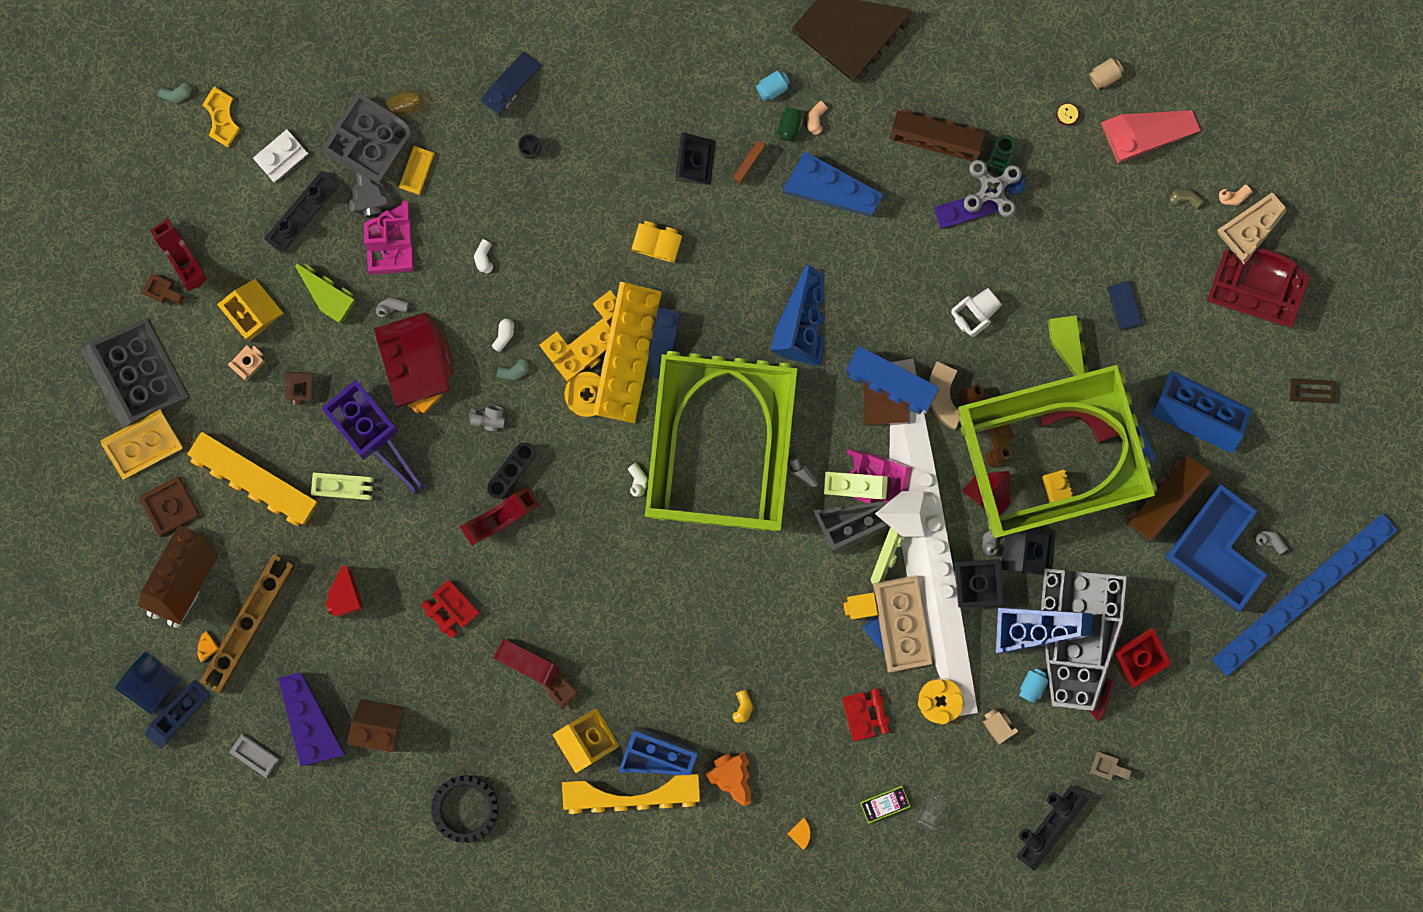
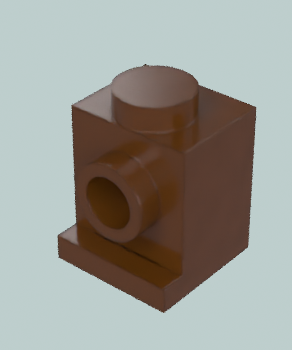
(304, 380)

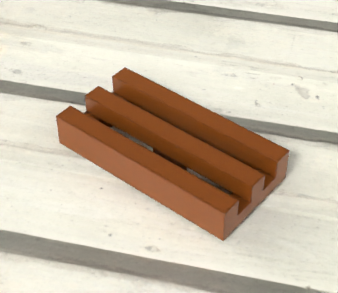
(748, 162)

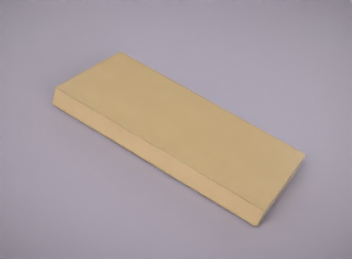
(902, 623)

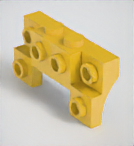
(587, 348)

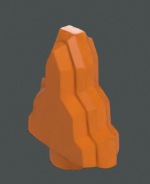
(732, 776)

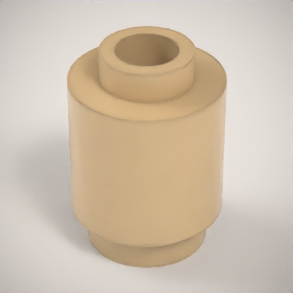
(1106, 73)

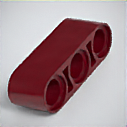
(526, 662)

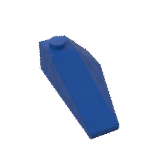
(798, 328)

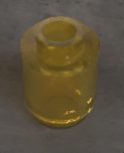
(403, 102)

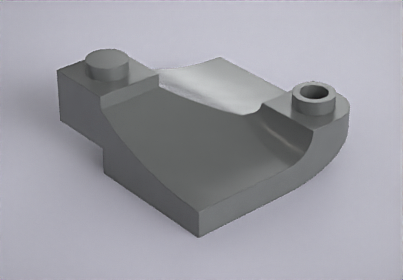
(367, 138)

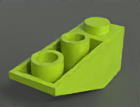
(330, 300)
(1065, 339)

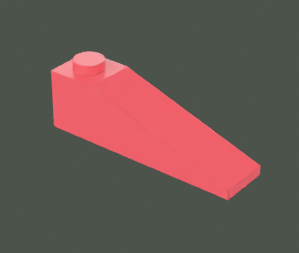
(1143, 132)

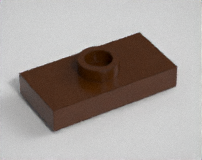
(560, 690)

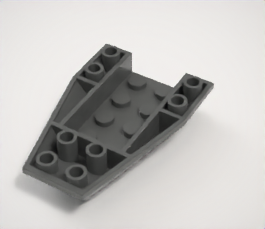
(1081, 665)

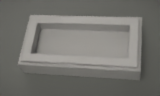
(254, 755)

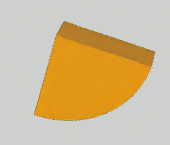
(206, 646)
(801, 833)

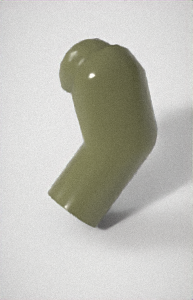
(1185, 195)

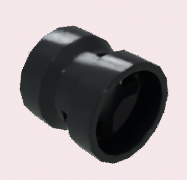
(529, 142)

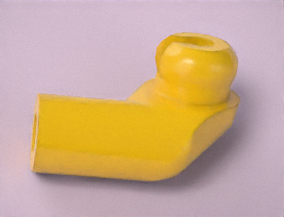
(745, 708)

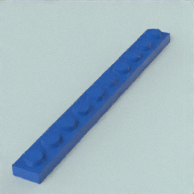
(1304, 594)

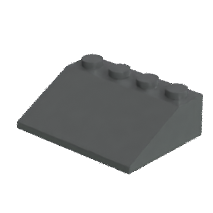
(134, 372)

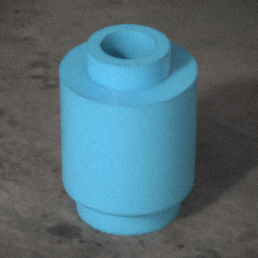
(773, 85)
(1033, 685)

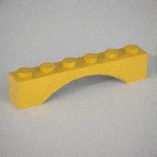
(582, 795)

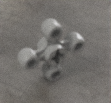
(986, 180)

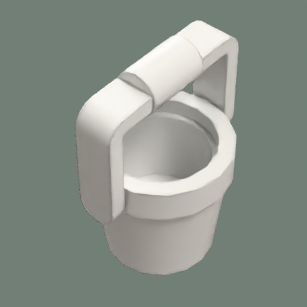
(982, 306)

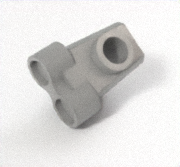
(491, 418)

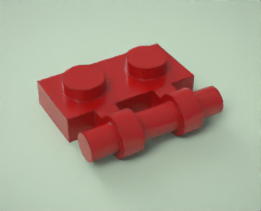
(455, 604)
(859, 718)

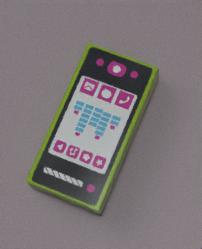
(885, 804)

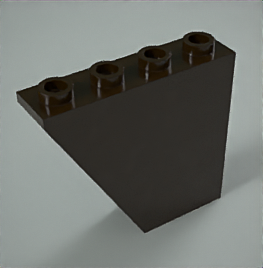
(851, 32)

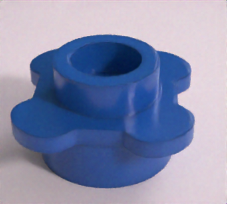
(1015, 188)

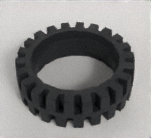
(437, 809)

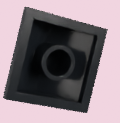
(695, 159)

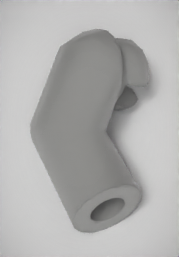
(389, 305)
(1271, 539)
(989, 544)

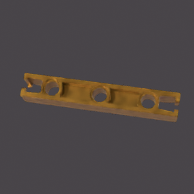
(238, 638)

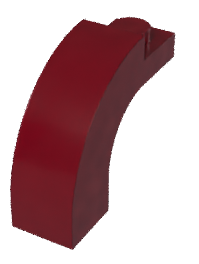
(179, 254)
(1099, 428)
(500, 517)

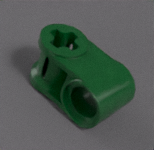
(1000, 158)

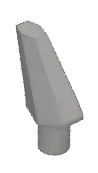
(802, 472)

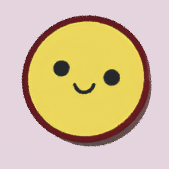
(1067, 114)

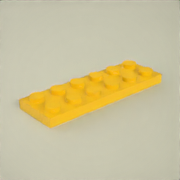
(627, 352)

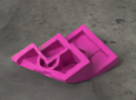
(391, 234)
(872, 464)

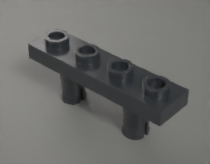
(301, 212)
(1052, 828)

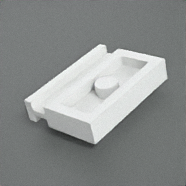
(280, 156)

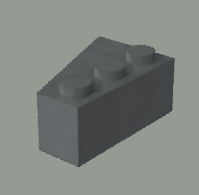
(850, 525)

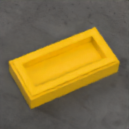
(416, 170)

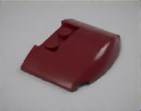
(1263, 288)
(415, 358)

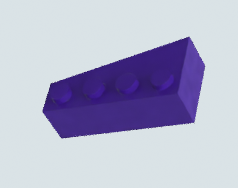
(309, 725)

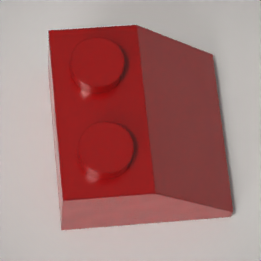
(343, 594)
(1141, 658)

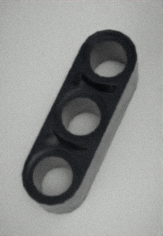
(513, 459)

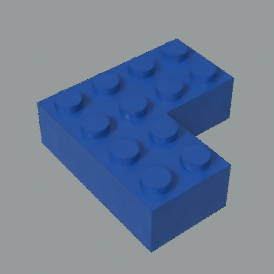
(1206, 554)

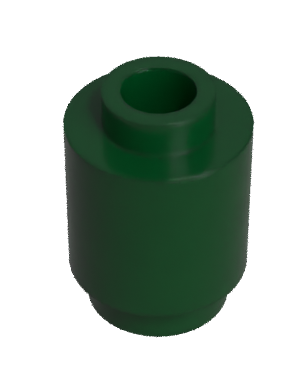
(791, 124)

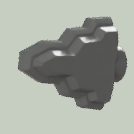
(369, 197)

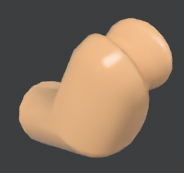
(813, 118)
(1234, 198)

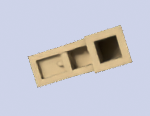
(942, 405)

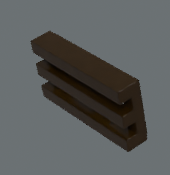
(1293, 390)

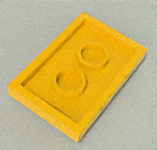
(141, 444)

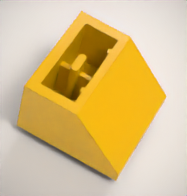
(250, 309)

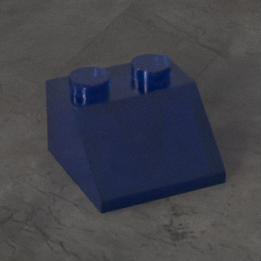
(148, 683)

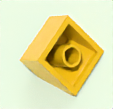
(586, 740)

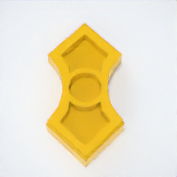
(223, 127)

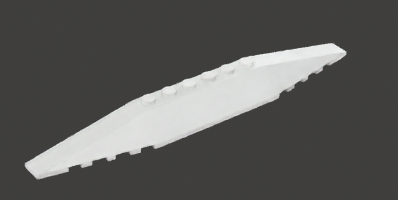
(931, 556)

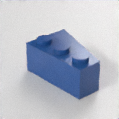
(657, 754)

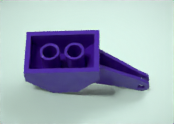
(365, 426)

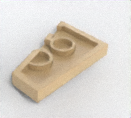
(1252, 226)

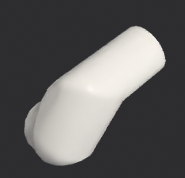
(481, 259)
(504, 334)
(640, 480)

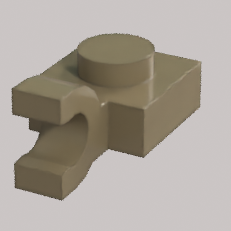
(1105, 767)

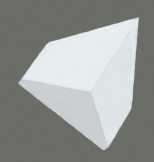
(905, 513)

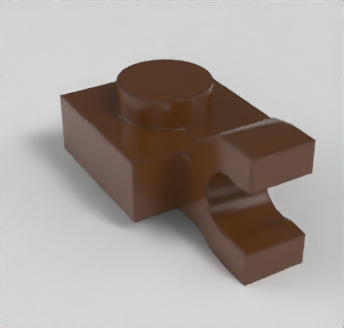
(160, 289)

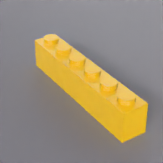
(253, 479)

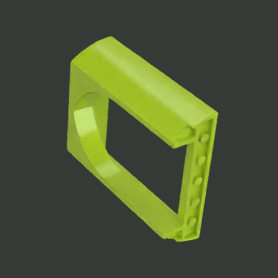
(678, 382)
(1092, 393)

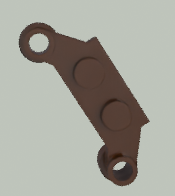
(999, 436)

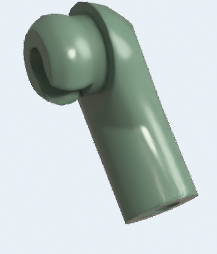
(176, 95)
(516, 372)

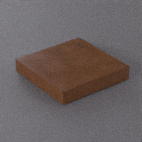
(882, 410)
(169, 506)

